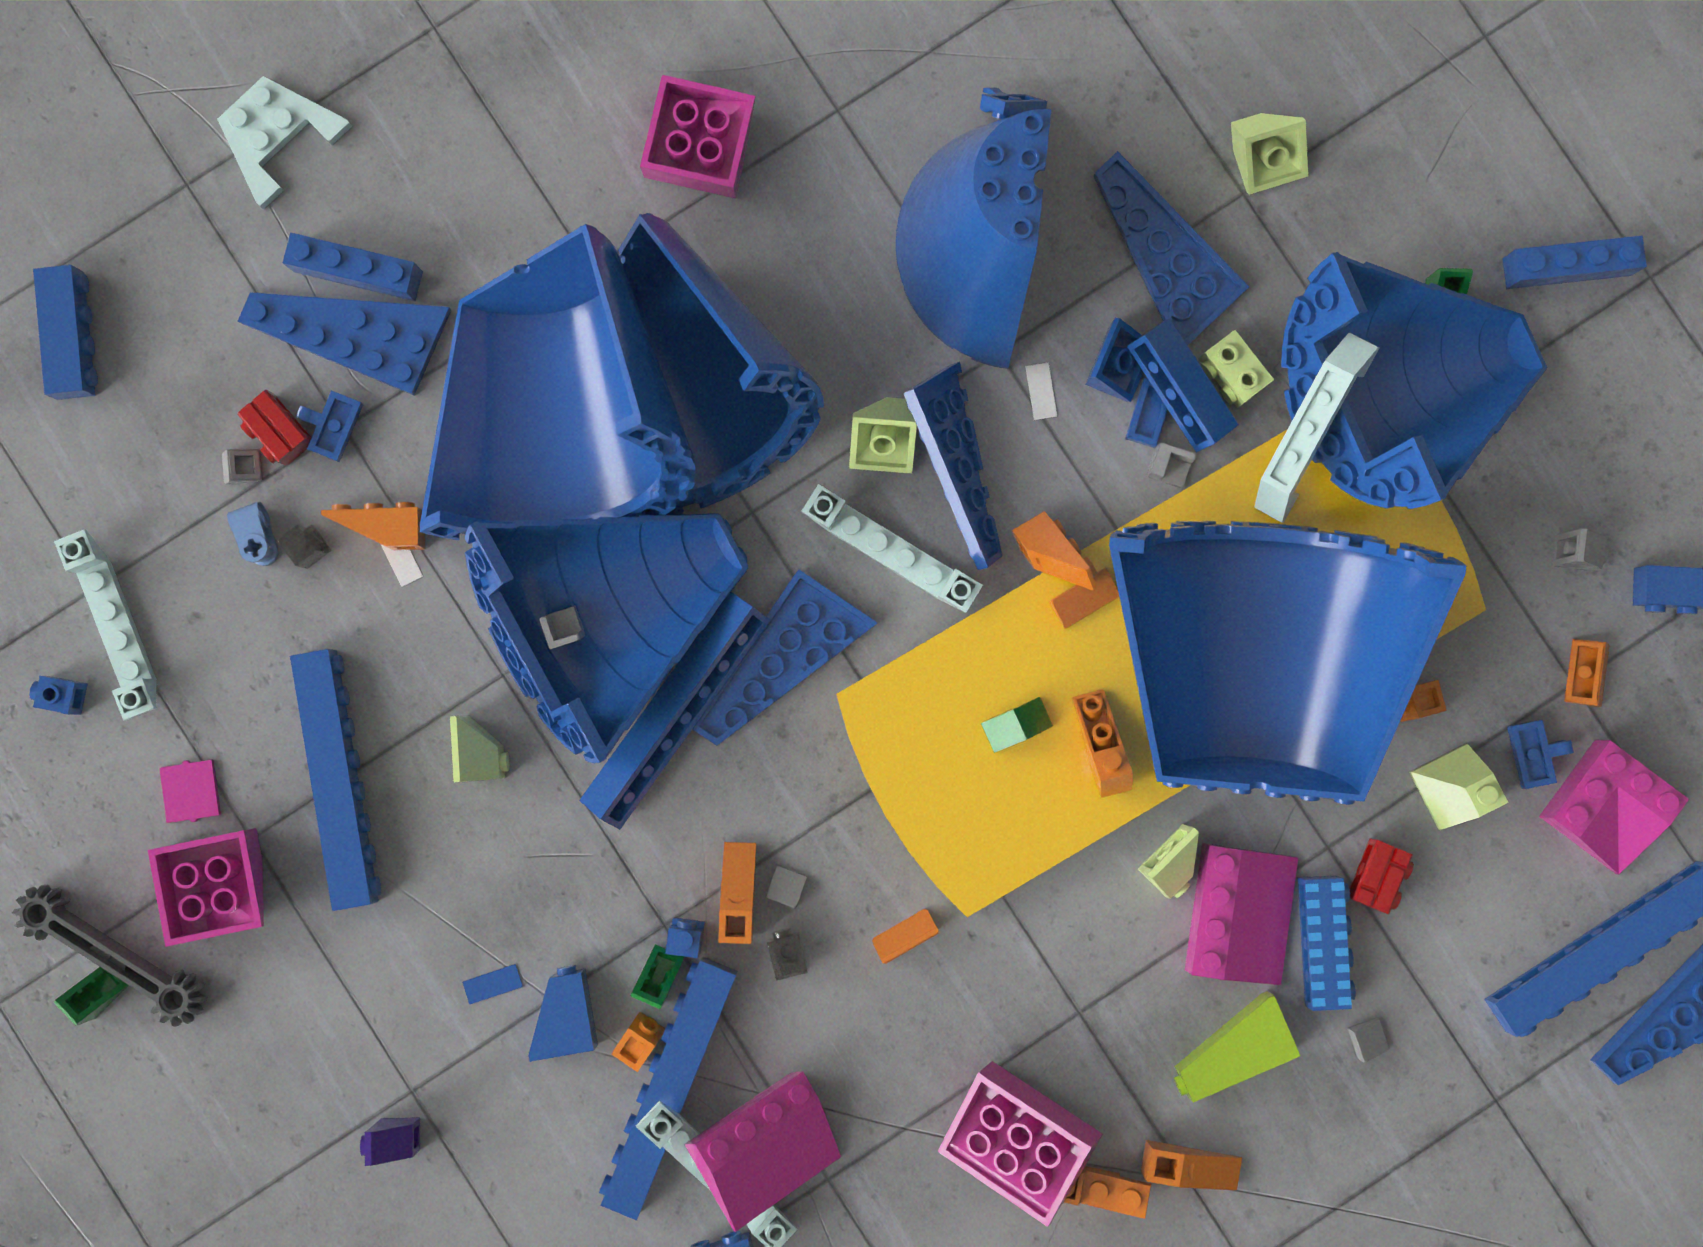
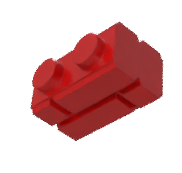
(275, 428)
(1380, 876)

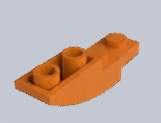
(1110, 1192)

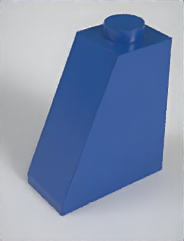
(565, 1017)

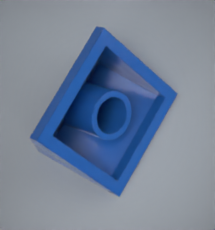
(1115, 367)

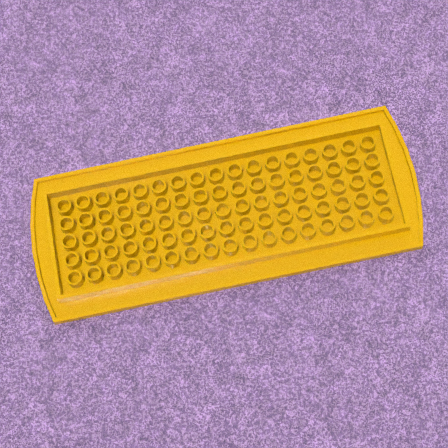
(1006, 816)

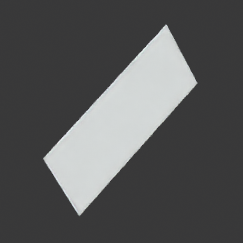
(1041, 391)
(403, 565)

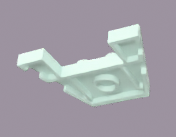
(264, 123)

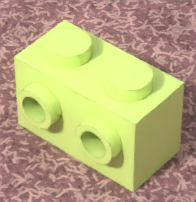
(1235, 369)

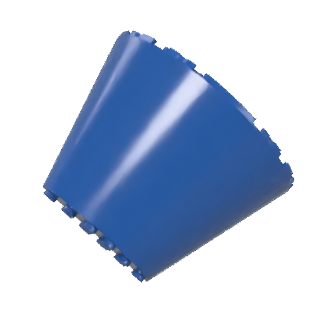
(555, 400)
(1276, 650)

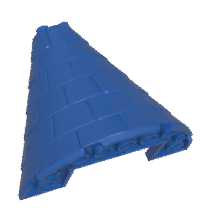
(1431, 395)
(640, 596)

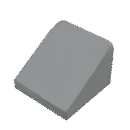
(241, 466)
(786, 887)
(1368, 1040)

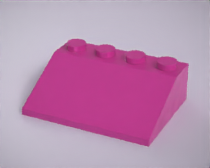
(1241, 915)
(1019, 1142)
(765, 1149)

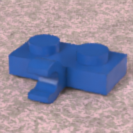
(1005, 105)
(333, 425)
(1534, 753)

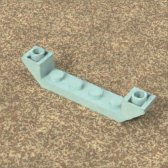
(1311, 424)
(891, 550)
(114, 622)
(672, 1131)

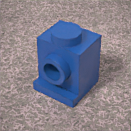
(68, 697)
(685, 937)

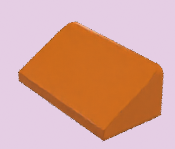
(1081, 601)
(1587, 672)
(905, 936)

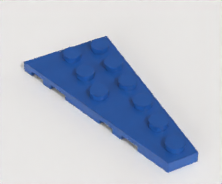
(1175, 262)
(366, 336)
(956, 458)
(803, 634)
(1660, 1028)

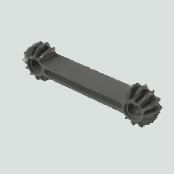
(109, 954)

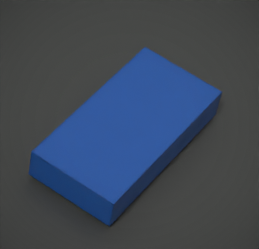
(1147, 416)

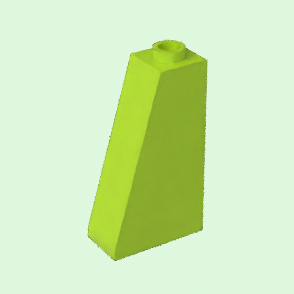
(1238, 1050)

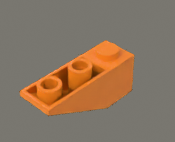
(391, 527)
(1051, 552)
(1103, 744)
(737, 893)
(1189, 1167)

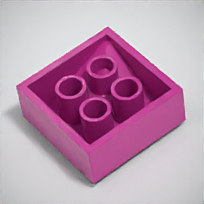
(698, 136)
(1613, 806)
(209, 886)

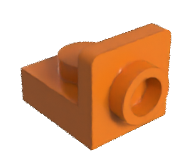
(1425, 701)
(638, 1041)

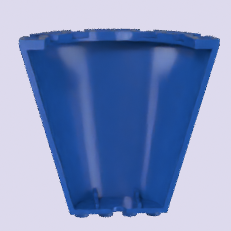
(974, 235)
(727, 373)

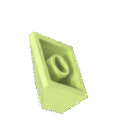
(1270, 150)
(883, 437)
(475, 752)
(1458, 787)
(1173, 862)

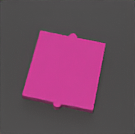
(190, 791)

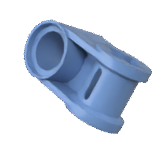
(253, 527)

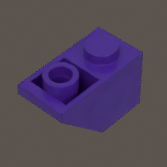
(391, 1140)

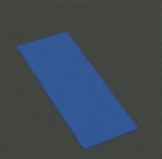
(492, 984)

